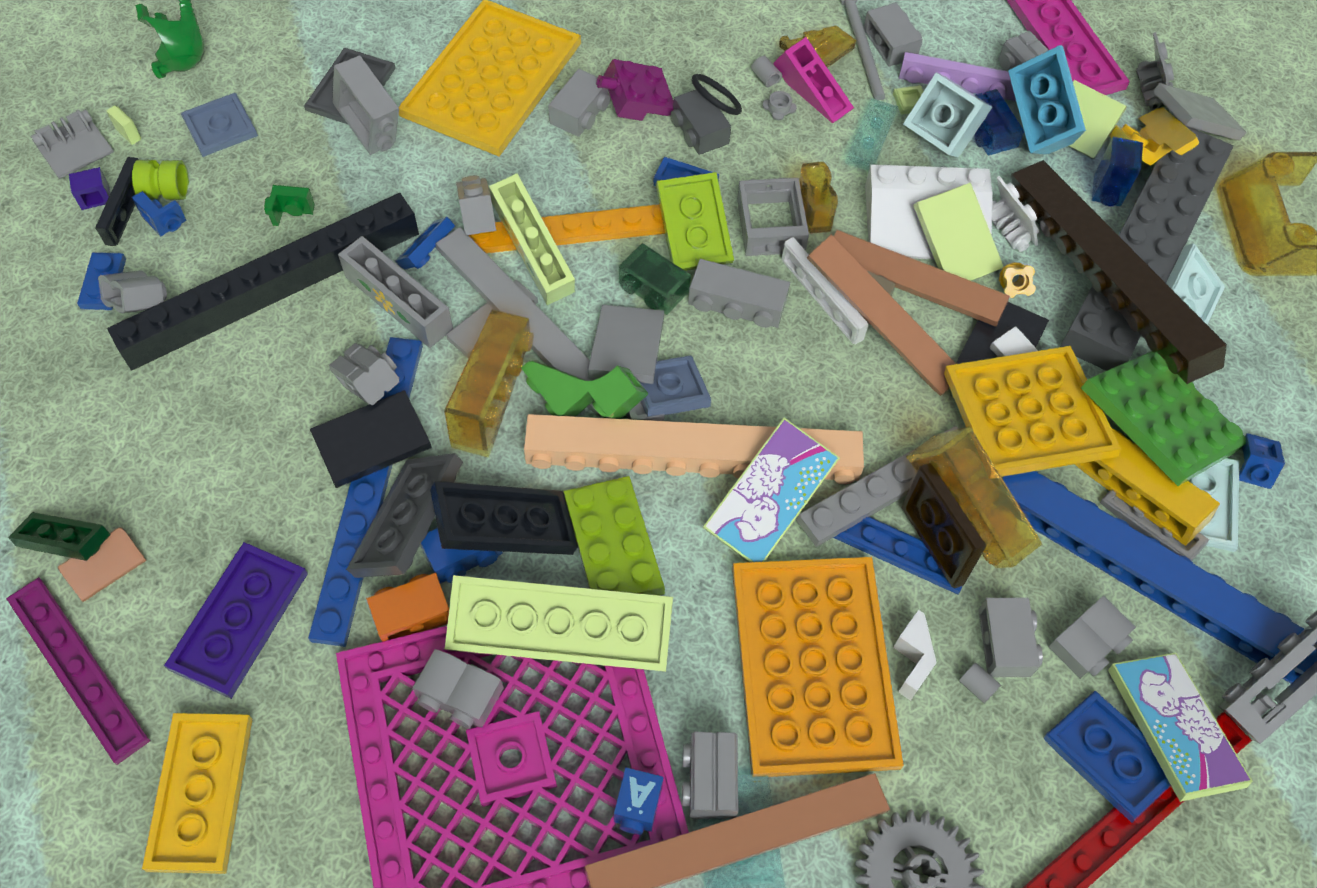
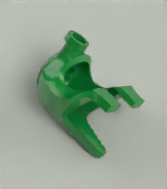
(180, 40)

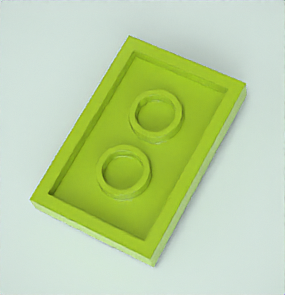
(694, 220)

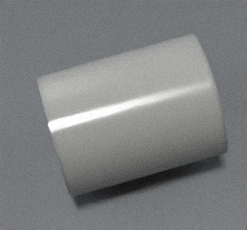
(766, 71)
(979, 682)

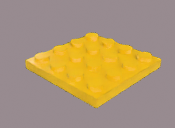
(1032, 411)

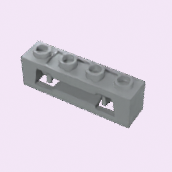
(1267, 675)

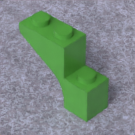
(569, 395)

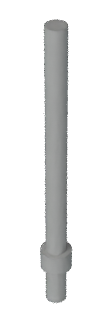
(864, 49)

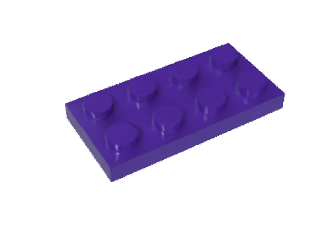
(236, 620)

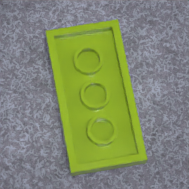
(613, 538)

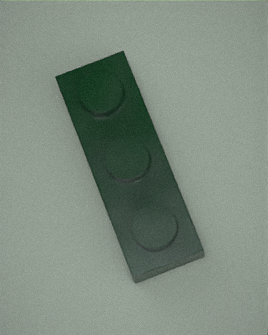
(59, 536)

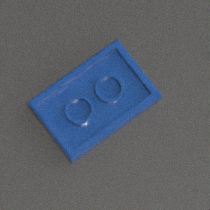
(1110, 755)

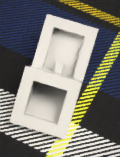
(916, 646)

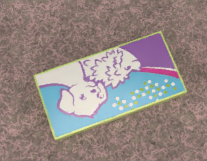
(771, 492)
(1179, 727)

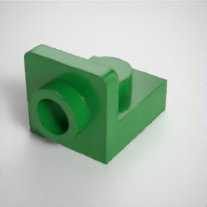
(290, 200)

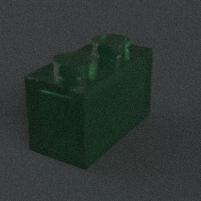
(654, 279)

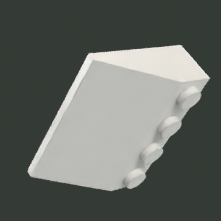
(894, 191)

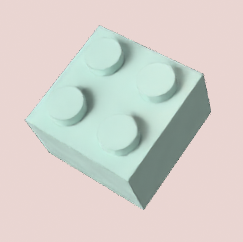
(947, 115)

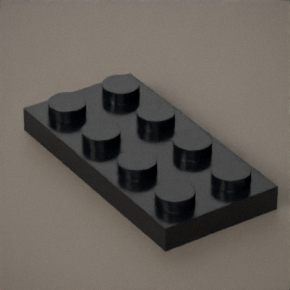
(502, 519)

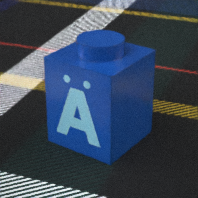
(638, 801)

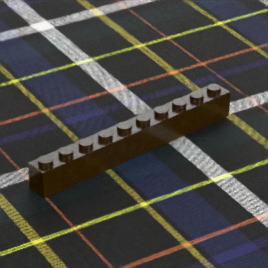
(1121, 275)

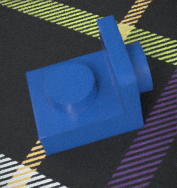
(160, 218)
(1262, 461)

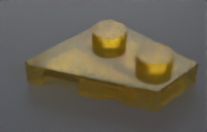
(829, 43)

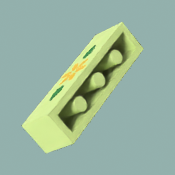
(532, 239)

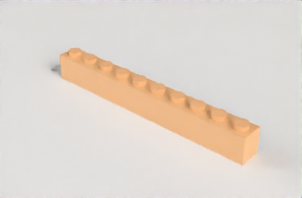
(669, 446)

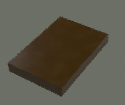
(943, 526)

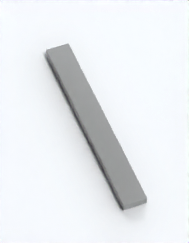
(507, 297)

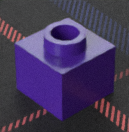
(89, 188)

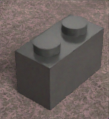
(701, 122)

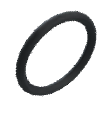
(711, 98)

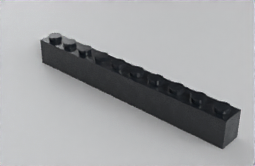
(258, 283)

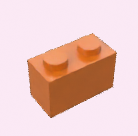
(409, 607)

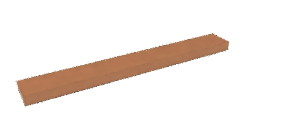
(741, 837)

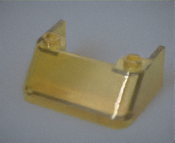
(1259, 221)

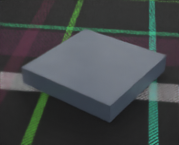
(219, 124)
(675, 388)

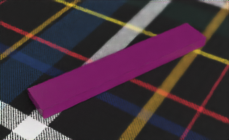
(78, 671)

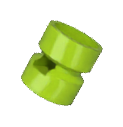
(163, 179)

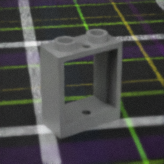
(365, 105)
(771, 239)

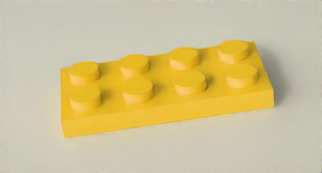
(198, 794)

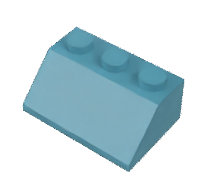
(1047, 102)

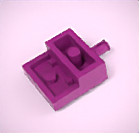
(636, 89)

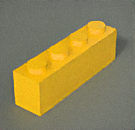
(1142, 484)

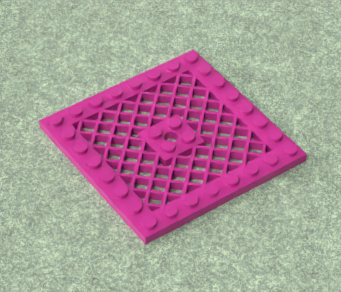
(378, 786)

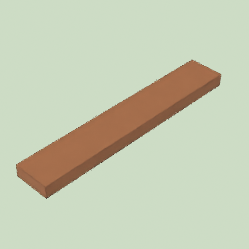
(927, 280)
(882, 312)

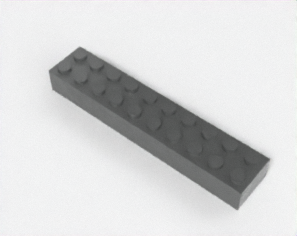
(1156, 233)

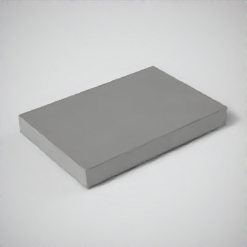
(1199, 112)
(627, 339)

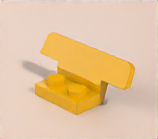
(1159, 136)

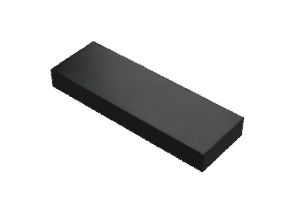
(118, 206)

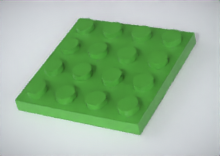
(1165, 416)

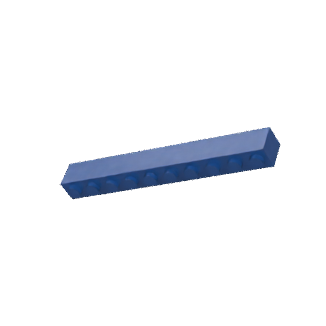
(1154, 570)

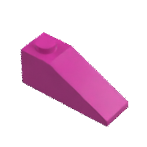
(813, 81)

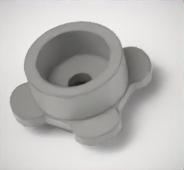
(784, 100)

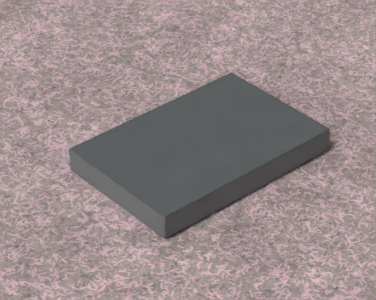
(322, 98)

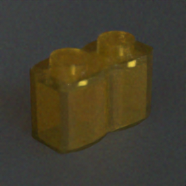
(818, 196)

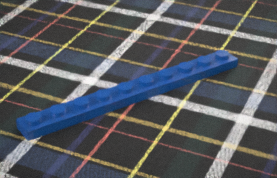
(363, 501)

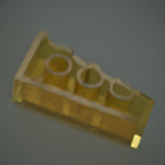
(487, 383)
(980, 494)

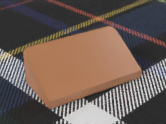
(112, 561)

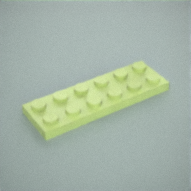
(559, 623)

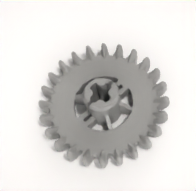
(912, 834)

